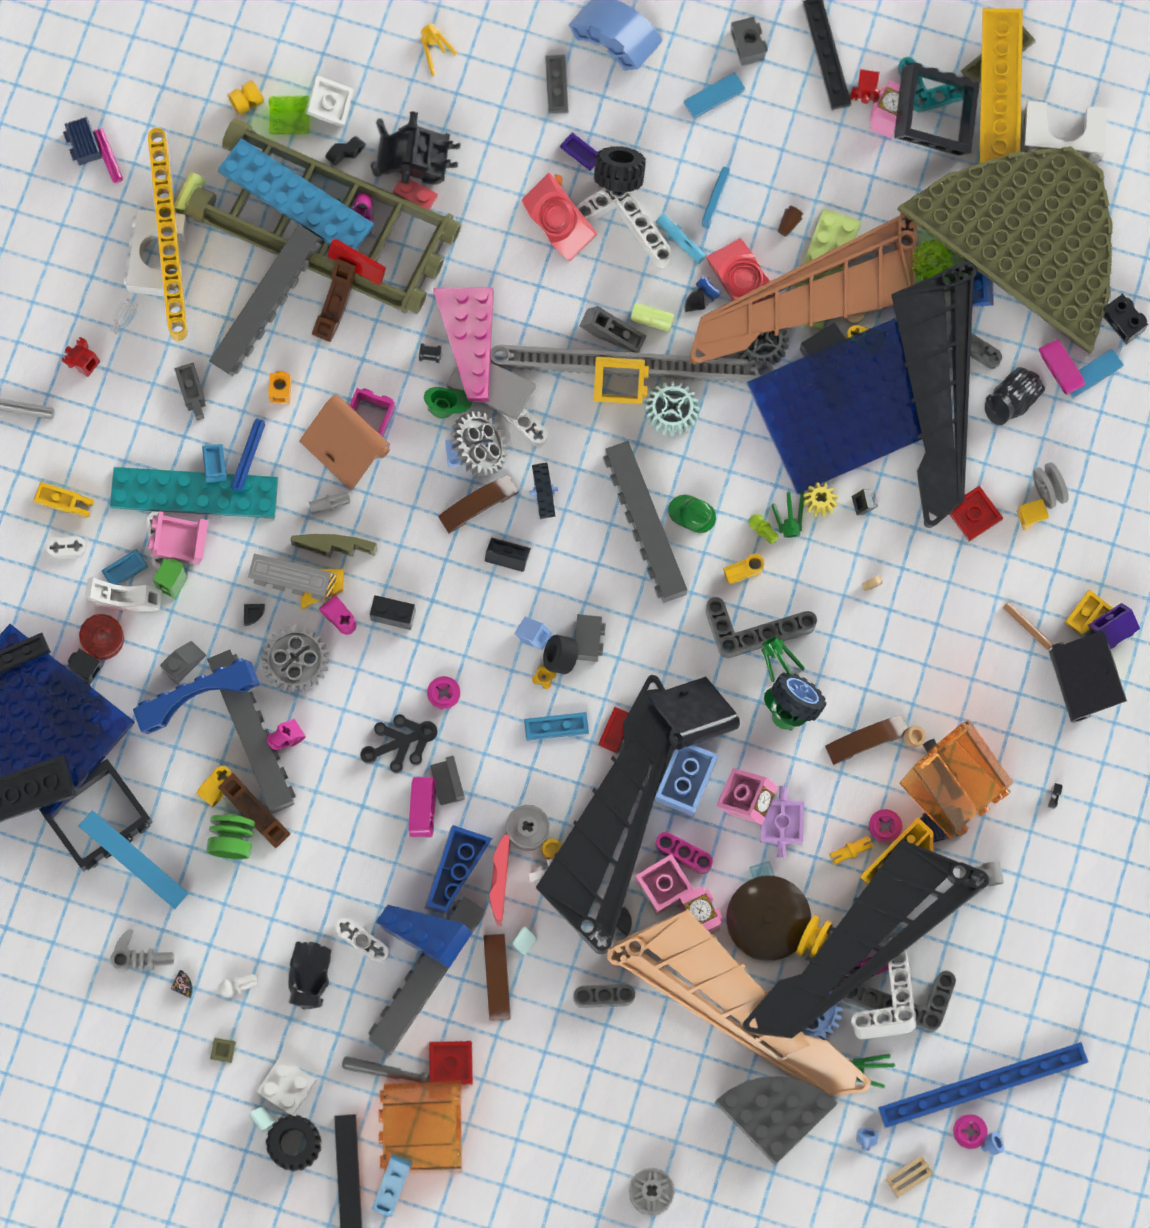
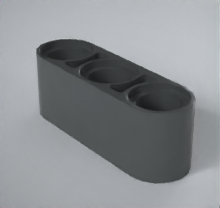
(594, 1001)

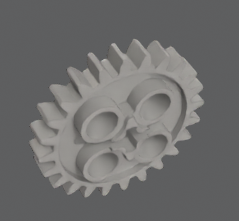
(483, 458)
(282, 646)

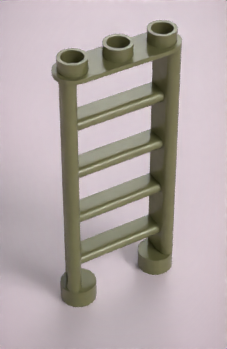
(412, 299)

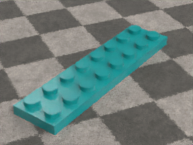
(191, 494)

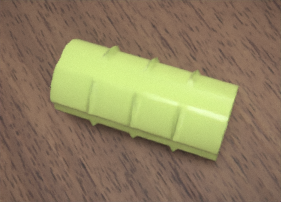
(191, 183)
(652, 317)

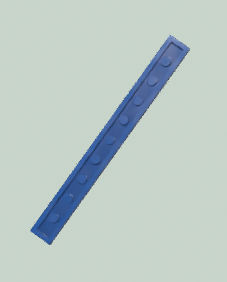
(983, 1085)

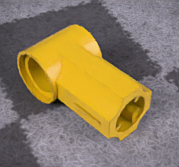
(742, 570)

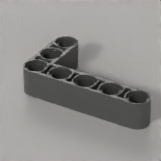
(755, 633)
(921, 1012)

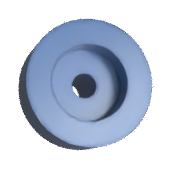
(867, 1138)
(993, 1143)

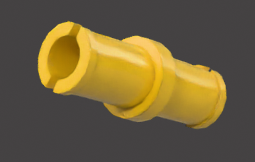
(851, 850)

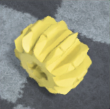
(820, 492)

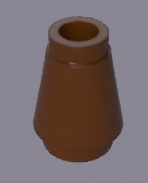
(790, 219)

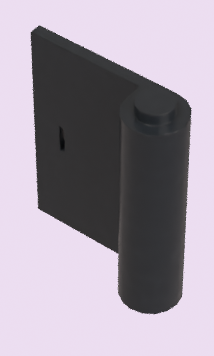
(1087, 675)
(695, 712)

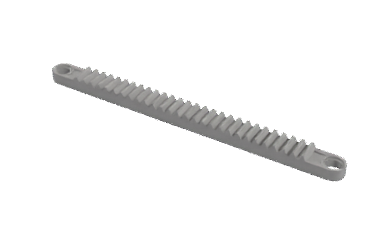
(659, 364)

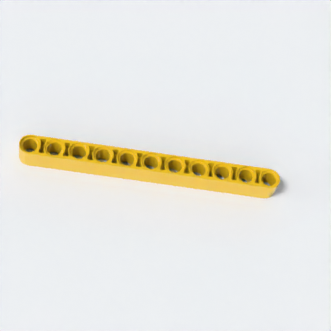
(171, 242)

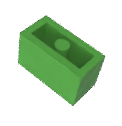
(170, 577)

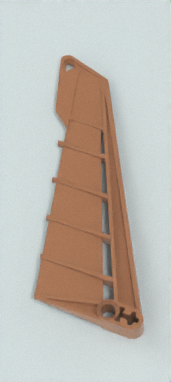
(842, 294)

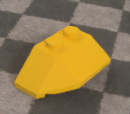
(917, 833)

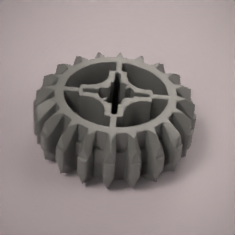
(768, 346)

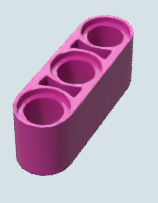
(1061, 367)
(422, 807)
(678, 844)

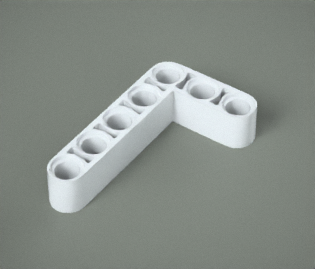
(630, 218)
(894, 1014)

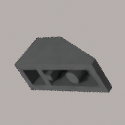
(611, 329)

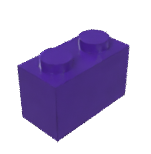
(1118, 624)

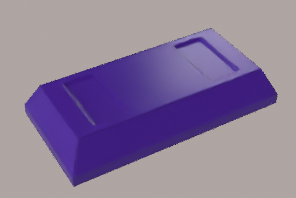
(579, 151)

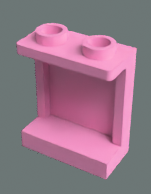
(178, 539)

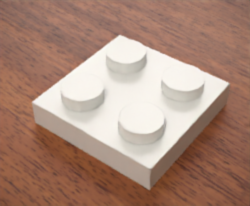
(329, 101)
(286, 1086)

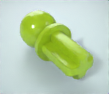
(763, 528)

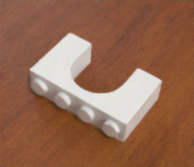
(1090, 144)
(141, 277)

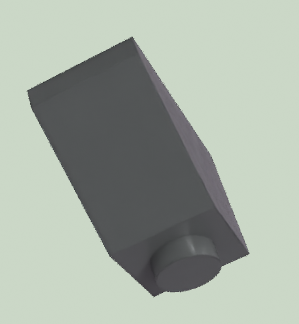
(182, 661)

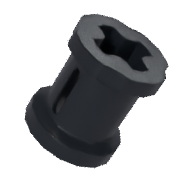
(430, 353)

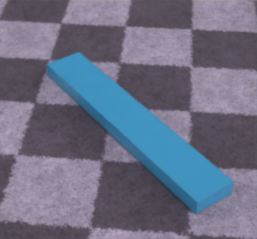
(133, 859)

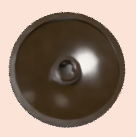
(768, 918)

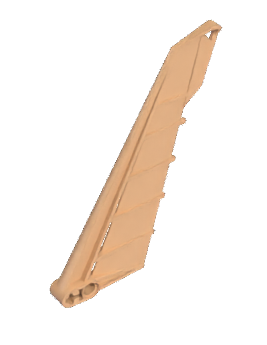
(709, 967)

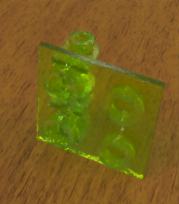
(288, 115)

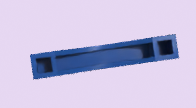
(158, 712)

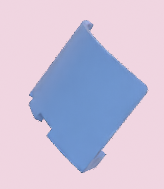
(619, 28)

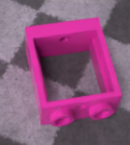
(382, 402)

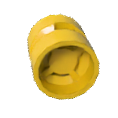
(245, 98)

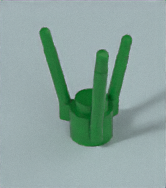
(790, 527)
(773, 648)
(859, 1063)

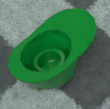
(446, 401)
(692, 513)
(779, 716)

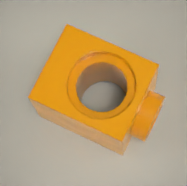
(284, 394)

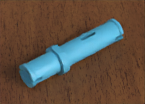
(674, 232)

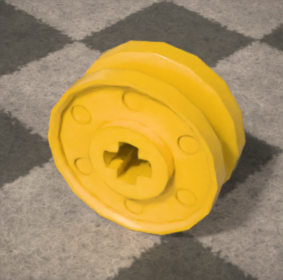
(814, 937)

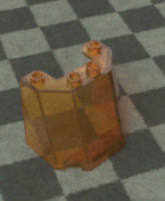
(957, 780)
(422, 1125)

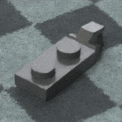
(191, 389)

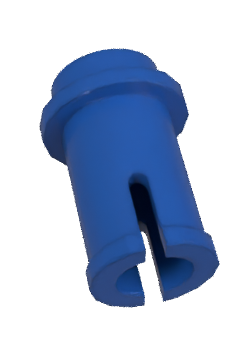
(708, 288)

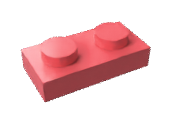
(415, 193)

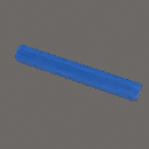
(248, 455)

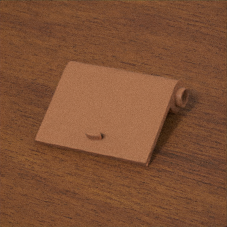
(344, 441)

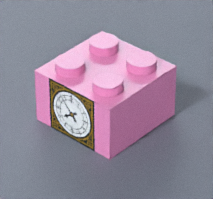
(885, 111)
(747, 796)
(663, 884)
(700, 905)

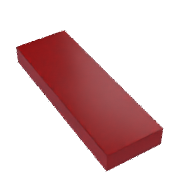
(364, 265)

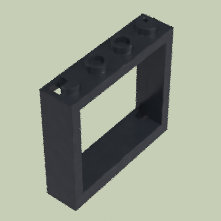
(906, 104)
(140, 825)

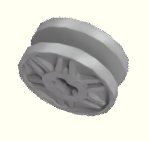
(1050, 485)
(531, 816)
(664, 1191)

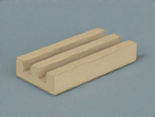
(924, 1166)

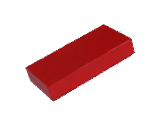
(613, 732)

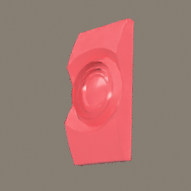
(558, 217)
(737, 269)
(499, 877)

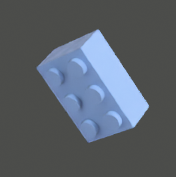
(686, 779)

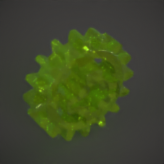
(933, 251)

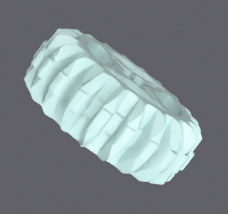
(664, 395)

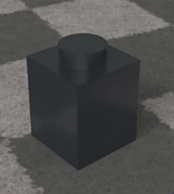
(84, 665)

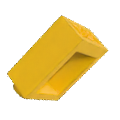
(602, 362)

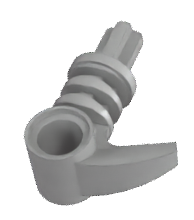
(138, 959)

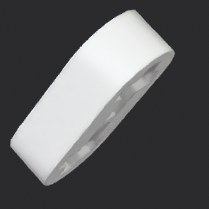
(66, 552)

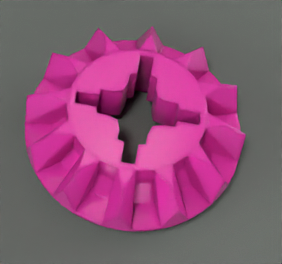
(443, 683)
(886, 816)
(977, 1125)

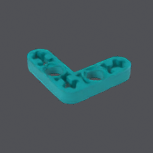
(928, 95)

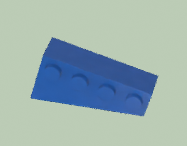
(456, 863)
(429, 934)

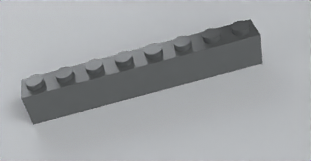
(265, 300)
(646, 522)
(253, 738)
(419, 986)

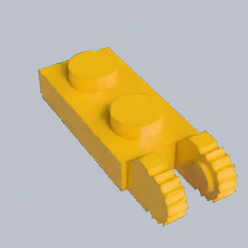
(61, 499)

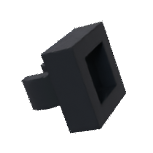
(863, 502)

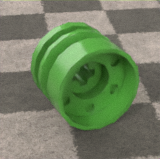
(230, 832)

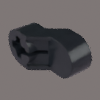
(345, 150)

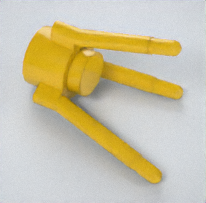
(433, 36)

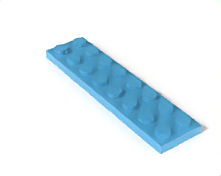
(294, 196)

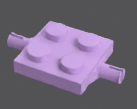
(783, 823)

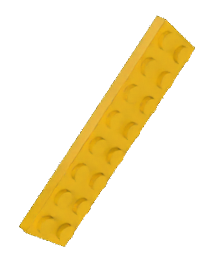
(1000, 82)

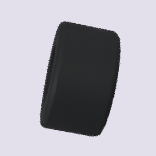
(560, 654)

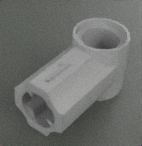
(994, 872)

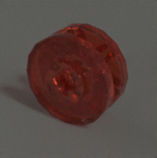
(95, 626)

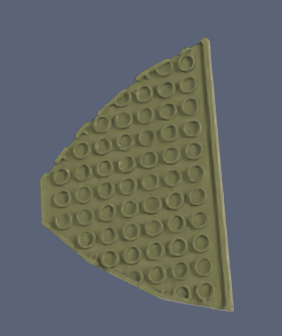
(1031, 228)

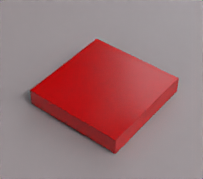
(975, 514)
(451, 1061)

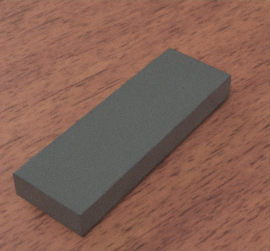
(556, 84)

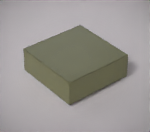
(223, 1050)

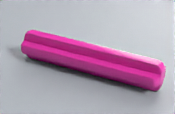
(107, 155)

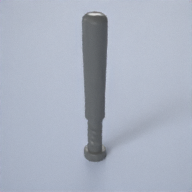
(368, 1067)

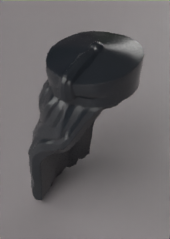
(1013, 396)
(308, 974)

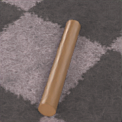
(1027, 626)

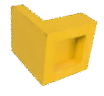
(1032, 513)

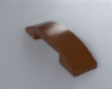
(336, 300)
(477, 502)
(866, 738)
(252, 809)
(497, 977)

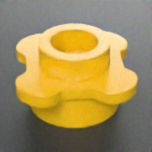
(537, 679)

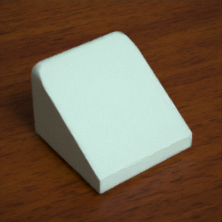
(523, 941)
(262, 1119)

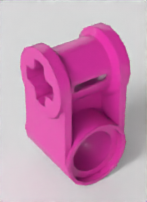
(366, 212)
(337, 613)
(286, 735)

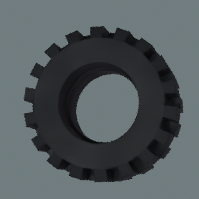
(619, 169)
(284, 1126)

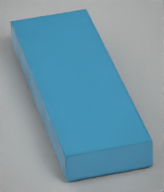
(714, 95)
(715, 197)
(1098, 370)
(556, 726)
(392, 1185)

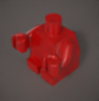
(866, 87)
(81, 357)

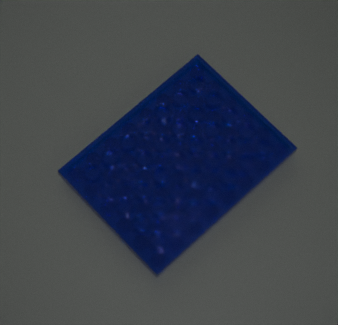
(839, 406)
(54, 714)

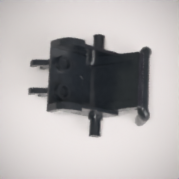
(413, 152)

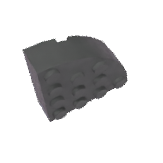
(775, 1112)

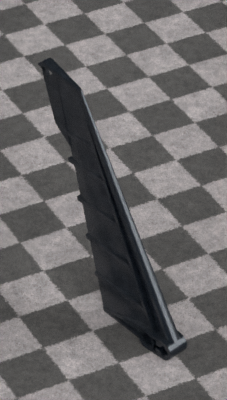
(925, 344)
(585, 855)
(887, 900)

